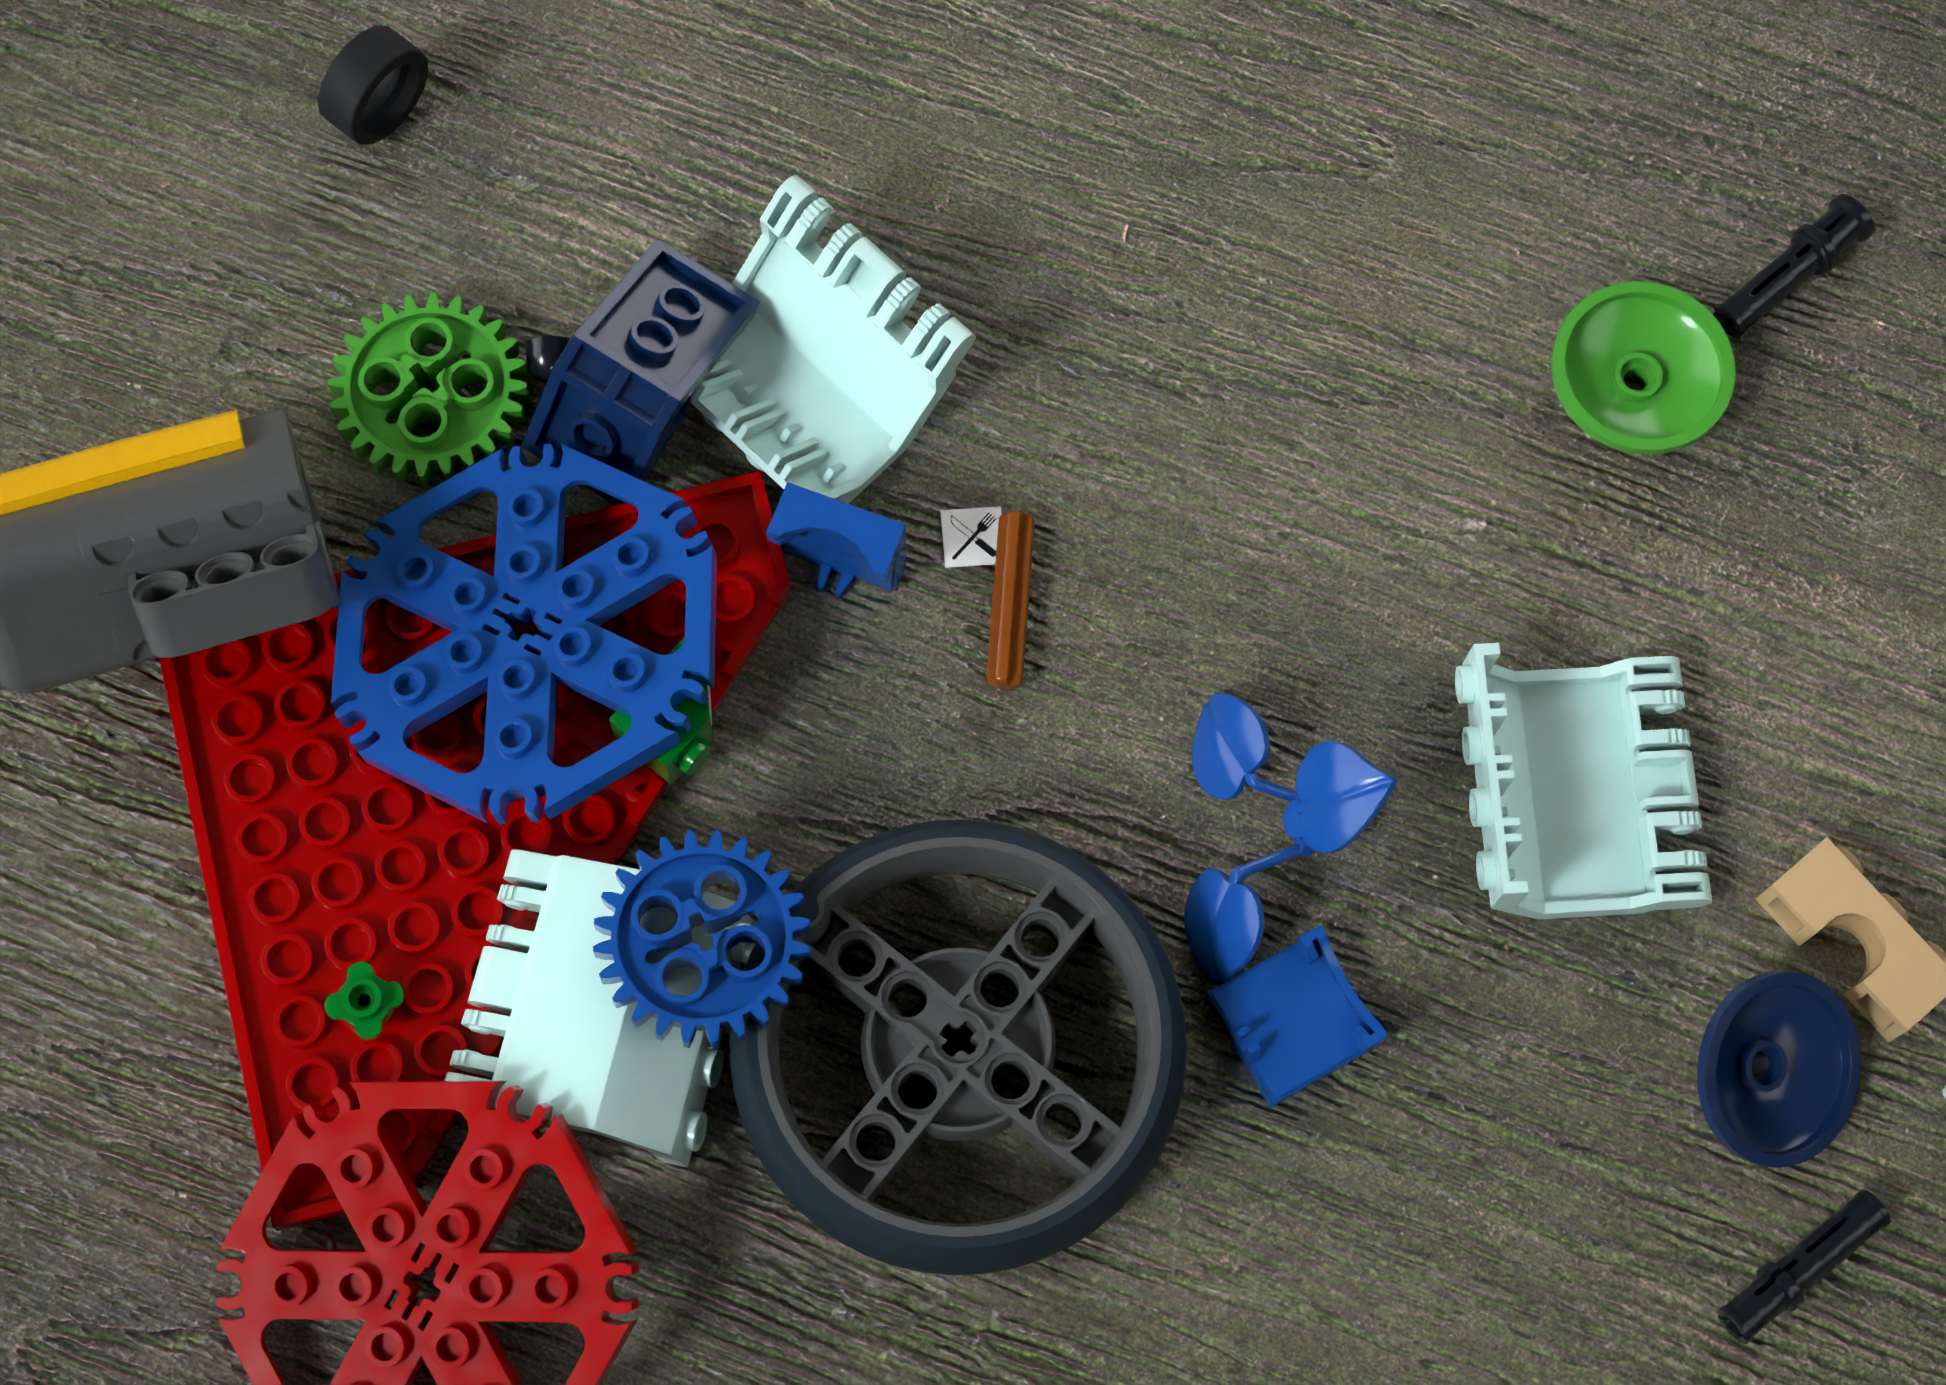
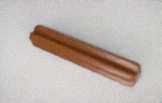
(1010, 600)

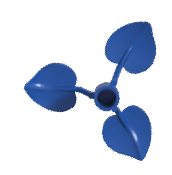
(1331, 806)

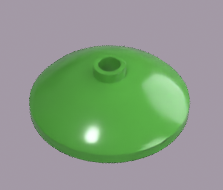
(1663, 343)

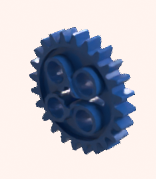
(725, 993)

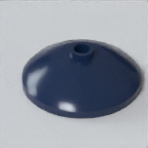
(1779, 1068)

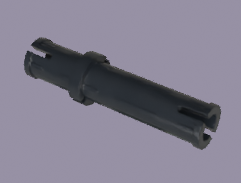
(1783, 1283)

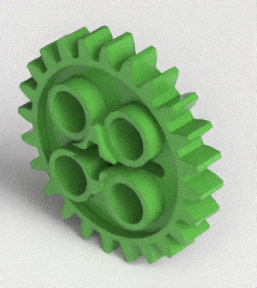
(392, 354)

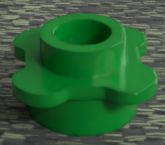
(366, 1019)

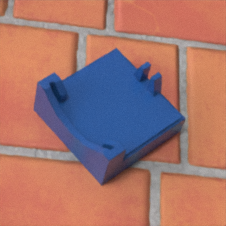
(839, 539)
(1295, 1018)

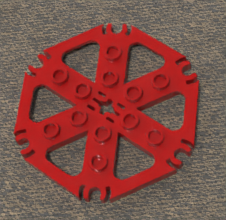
(456, 1232)

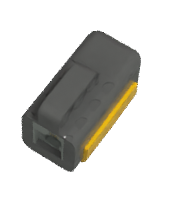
(157, 549)

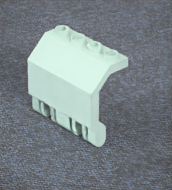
(826, 370)
(1579, 788)
(563, 1029)

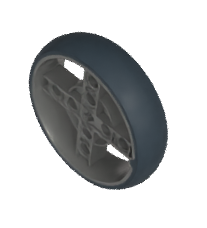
(1021, 1037)

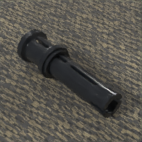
(1812, 250)

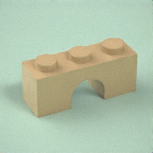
(1902, 970)

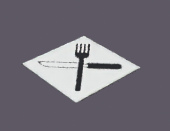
(970, 536)

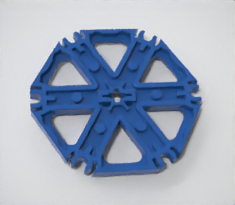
(525, 673)

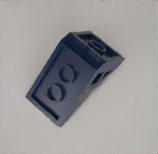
(639, 363)

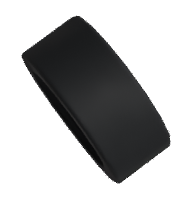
(373, 85)

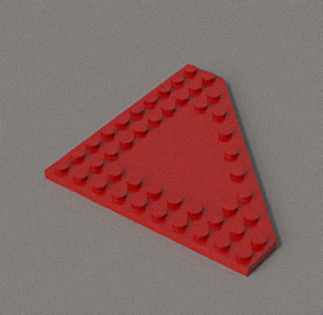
(342, 864)

